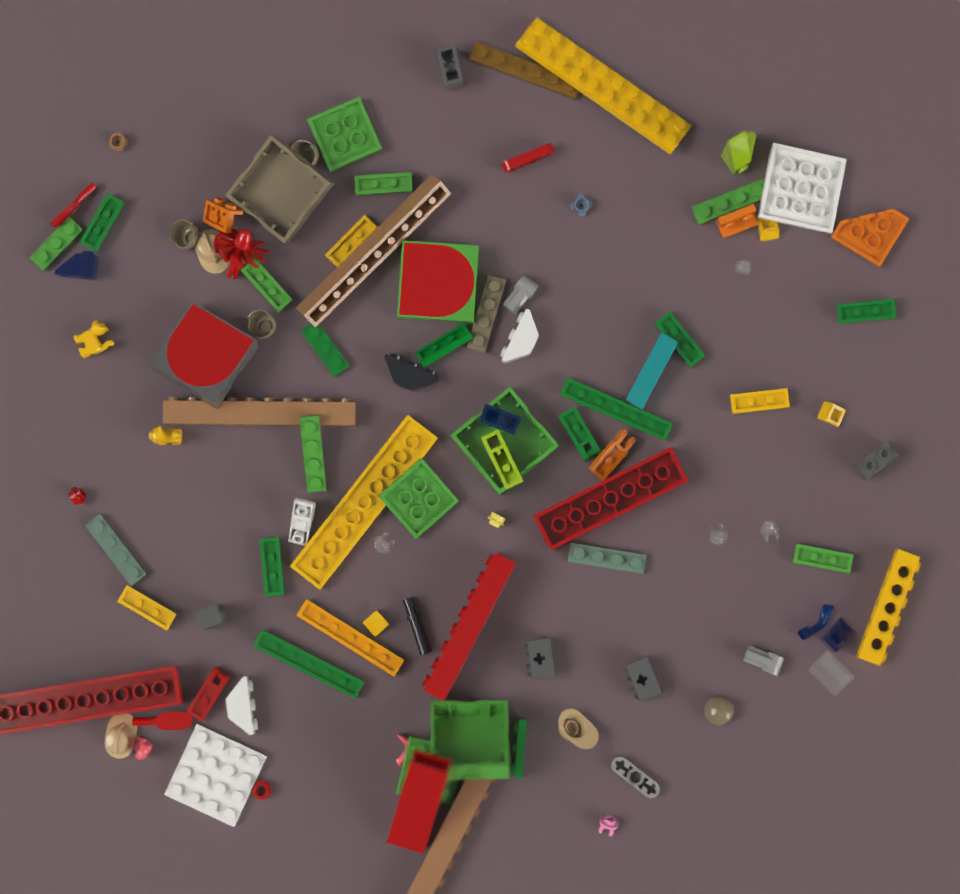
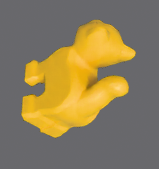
(91, 341)
(164, 436)

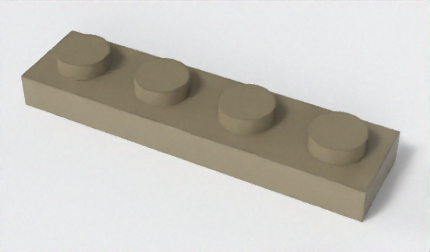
(486, 314)

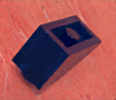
(79, 266)
(500, 419)

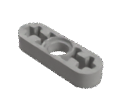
(620, 772)

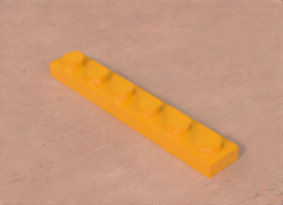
(350, 637)

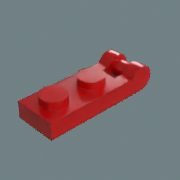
(208, 694)

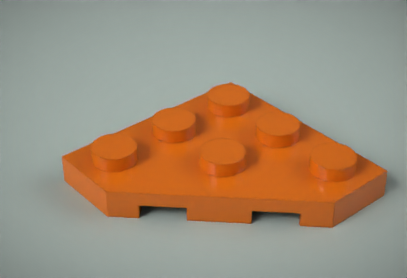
(871, 234)

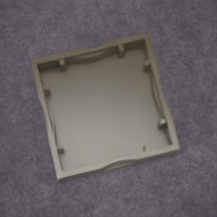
(280, 189)

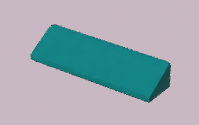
(651, 370)

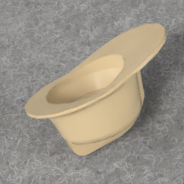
(205, 251)
(577, 729)
(120, 736)

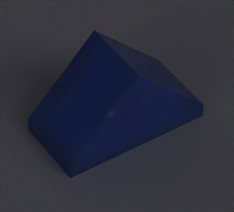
(836, 635)

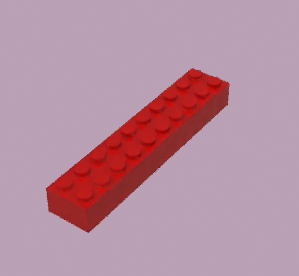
(90, 699)

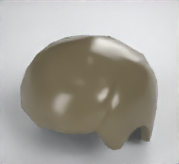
(307, 150)
(184, 234)
(261, 324)
(719, 710)

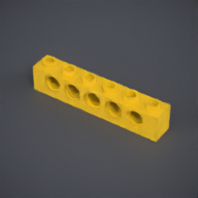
(912, 564)

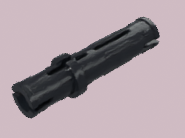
(416, 625)

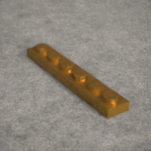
(521, 69)

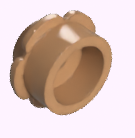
(113, 139)

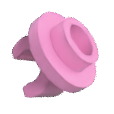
(608, 822)

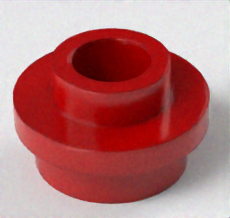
(77, 496)
(261, 796)

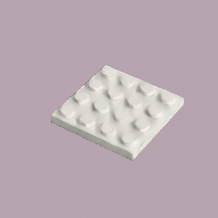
(802, 188)
(215, 775)

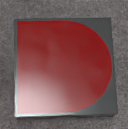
(204, 354)

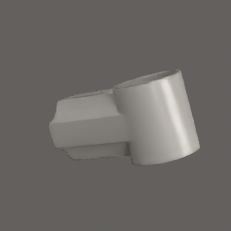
(522, 292)
(767, 661)

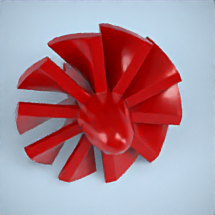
(238, 249)

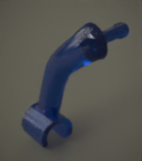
(825, 613)

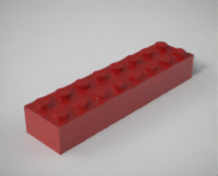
(610, 498)
(467, 630)

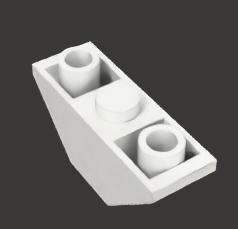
(522, 339)
(301, 521)
(241, 706)

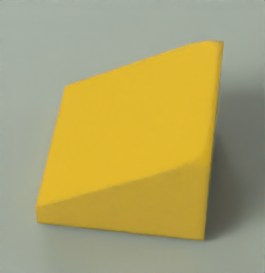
(767, 229)
(831, 414)
(376, 623)

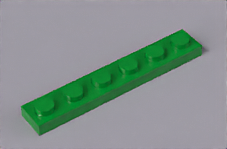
(616, 409)
(308, 664)

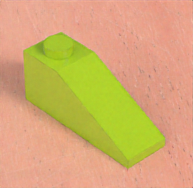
(502, 459)

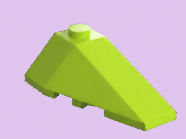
(739, 151)

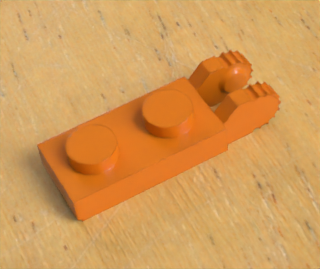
(611, 455)

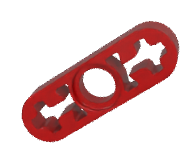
(528, 158)

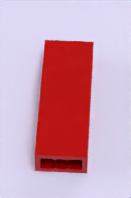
(419, 801)

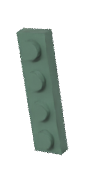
(116, 549)
(607, 558)

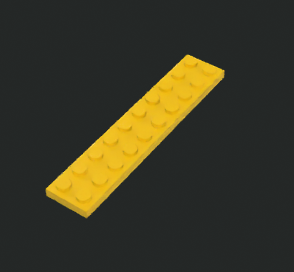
(603, 85)
(361, 503)

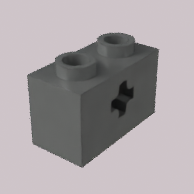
(449, 67)
(875, 460)
(211, 616)
(543, 647)
(651, 685)

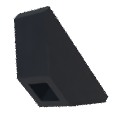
(408, 374)

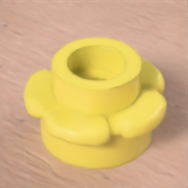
(496, 519)

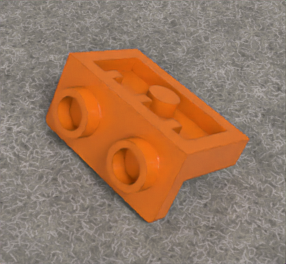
(220, 214)
(737, 221)

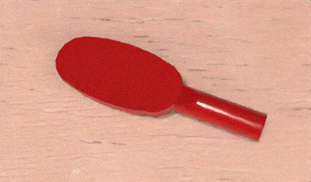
(75, 203)
(167, 721)

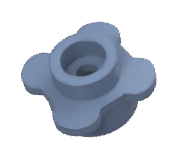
(576, 205)

